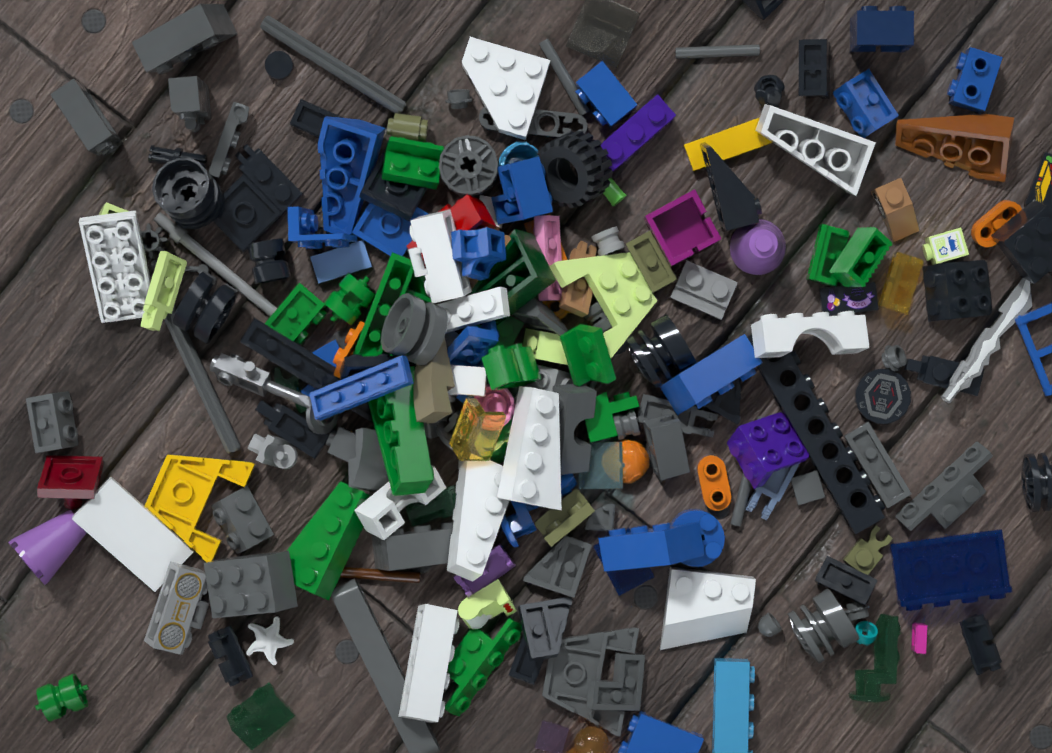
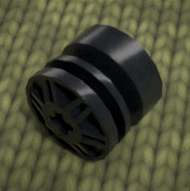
(187, 193)
(660, 351)
(1037, 482)

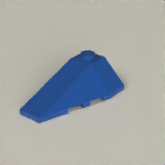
(347, 158)

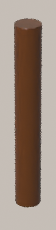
(382, 575)

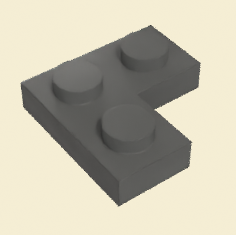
(624, 690)

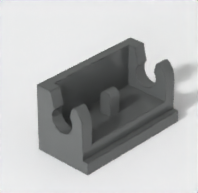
(666, 447)

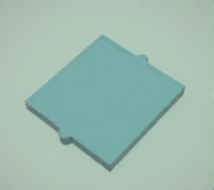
(604, 467)

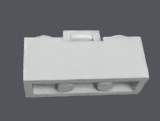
(442, 273)

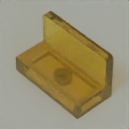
(476, 432)

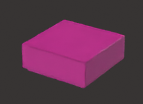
(919, 638)

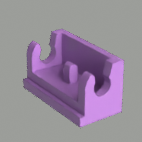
(496, 566)

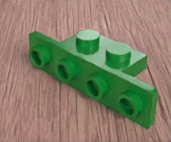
(476, 660)

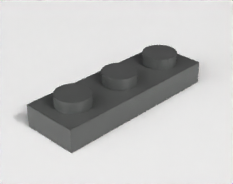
(877, 465)

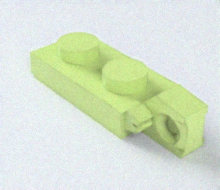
(162, 290)

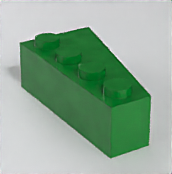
(327, 542)

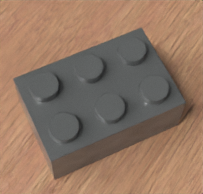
(250, 584)

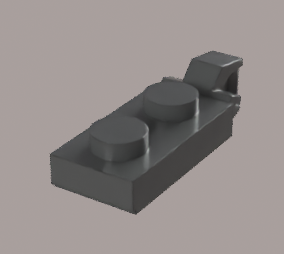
(229, 138)

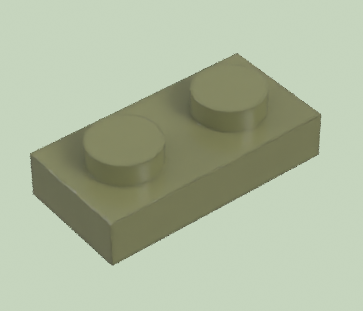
(651, 261)

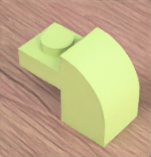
(545, 346)

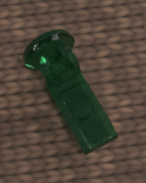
(885, 663)

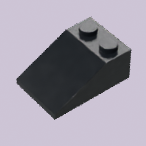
(732, 199)

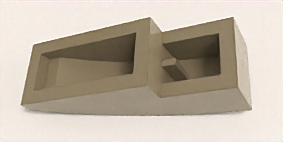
(432, 387)

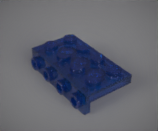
(950, 569)

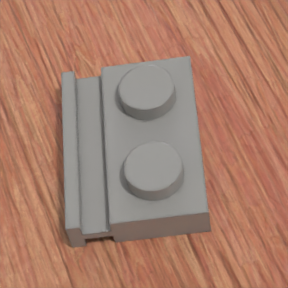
(703, 290)

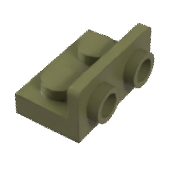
(558, 523)

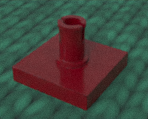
(70, 478)

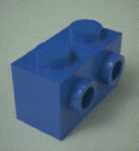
(974, 80)
(605, 95)

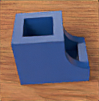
(478, 251)

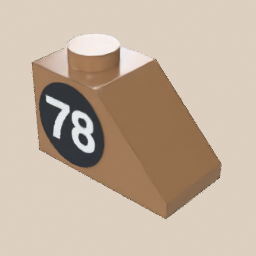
(896, 209)

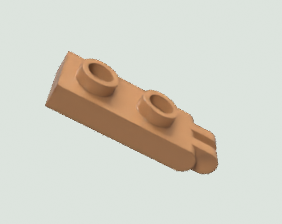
(578, 295)

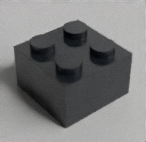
(1028, 241)

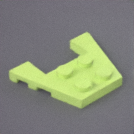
(617, 288)

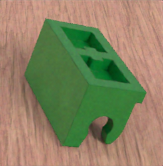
(827, 248)

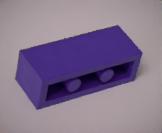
(637, 131)

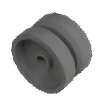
(414, 329)

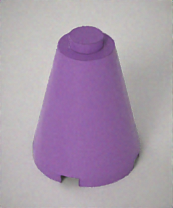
(757, 247)
(48, 545)

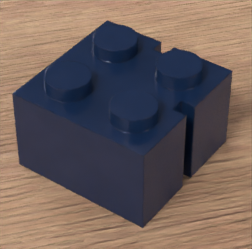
(888, 29)

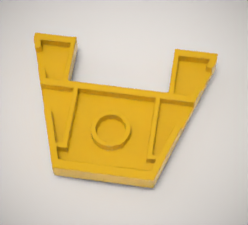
(183, 492)

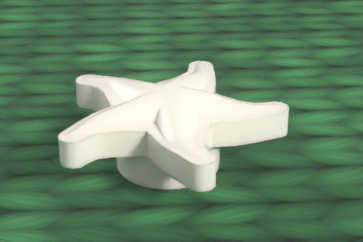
(268, 640)

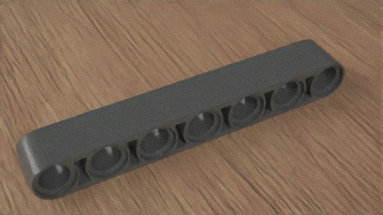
(381, 664)

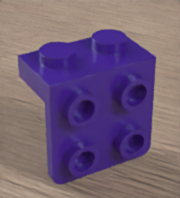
(766, 447)

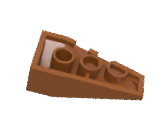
(967, 141)

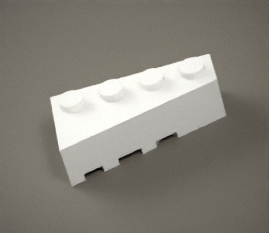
(825, 149)
(533, 451)
(475, 517)

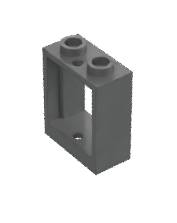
(86, 118)

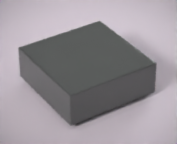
(807, 487)

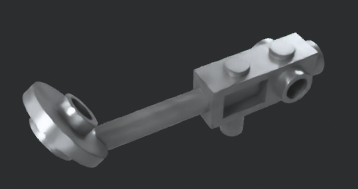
(235, 371)

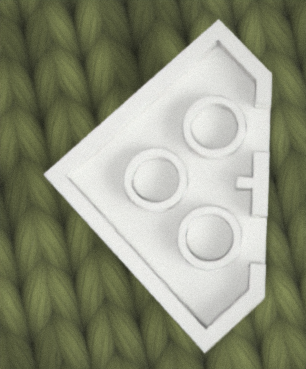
(506, 83)

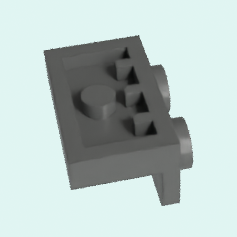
(52, 421)

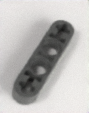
(535, 130)

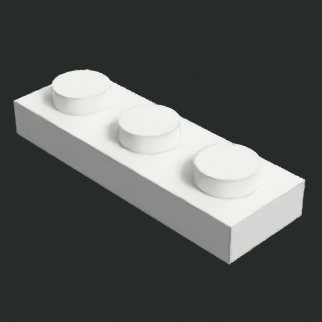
(476, 308)

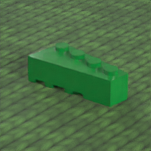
(402, 441)

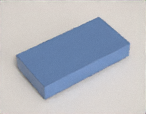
(340, 261)

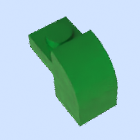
(603, 424)

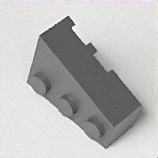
(184, 37)
(413, 548)

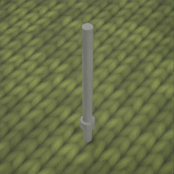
(180, 235)

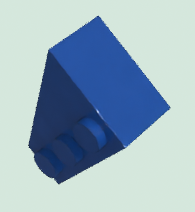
(711, 375)
(650, 547)

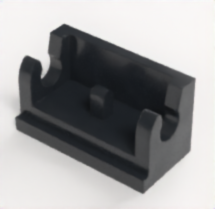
(814, 68)

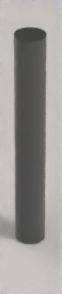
(717, 51)
(563, 76)

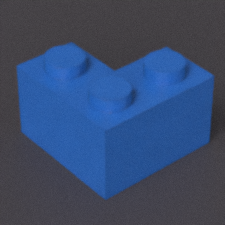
(523, 191)

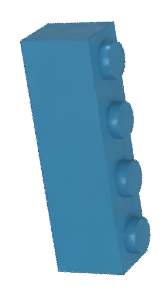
(732, 705)

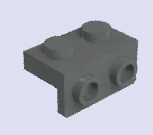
(241, 520)

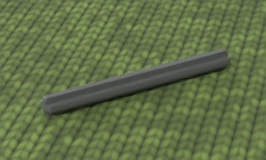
(333, 65)
(203, 385)

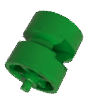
(349, 299)
(57, 699)

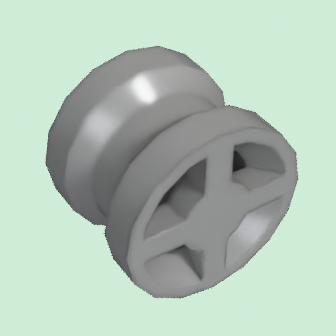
(608, 241)

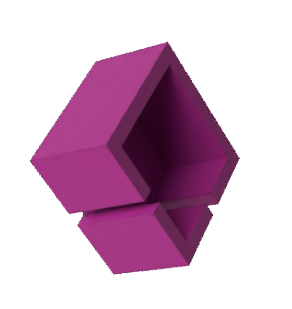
(680, 228)

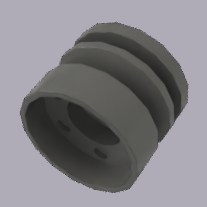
(484, 172)
(823, 626)

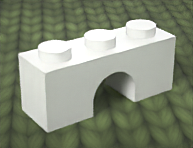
(381, 510)

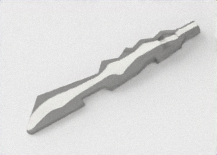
(988, 342)

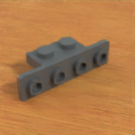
(950, 492)

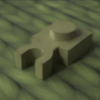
(865, 554)

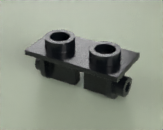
(976, 632)
(235, 667)

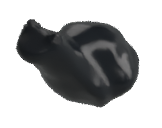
(769, 90)

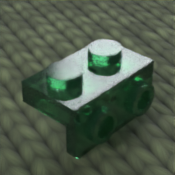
(259, 716)

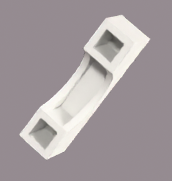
(841, 333)

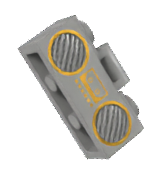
(175, 608)

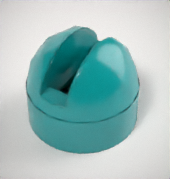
(871, 630)

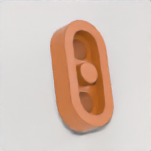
(993, 221)
(713, 483)

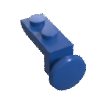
(521, 521)

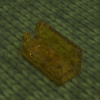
(900, 283)

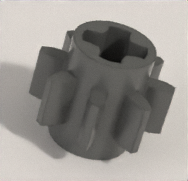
(156, 234)

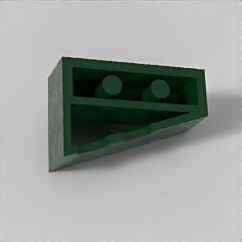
(522, 273)

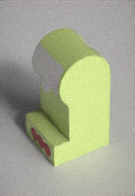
(485, 605)

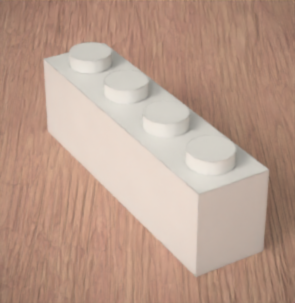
(428, 663)

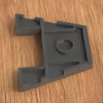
(581, 661)

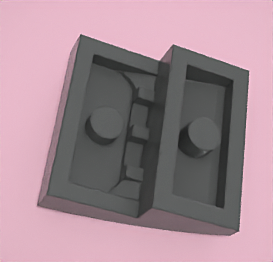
(368, 468)

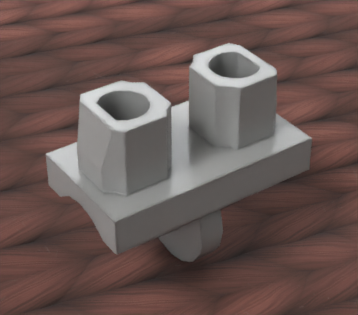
(273, 451)

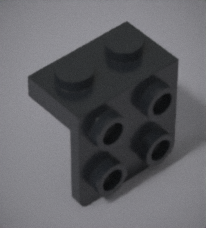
(957, 290)

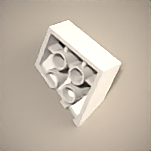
(705, 606)

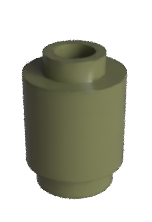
(408, 127)

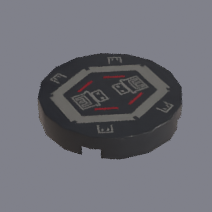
(882, 396)

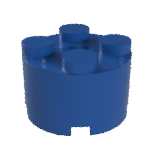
(712, 533)

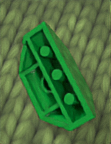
(396, 281)

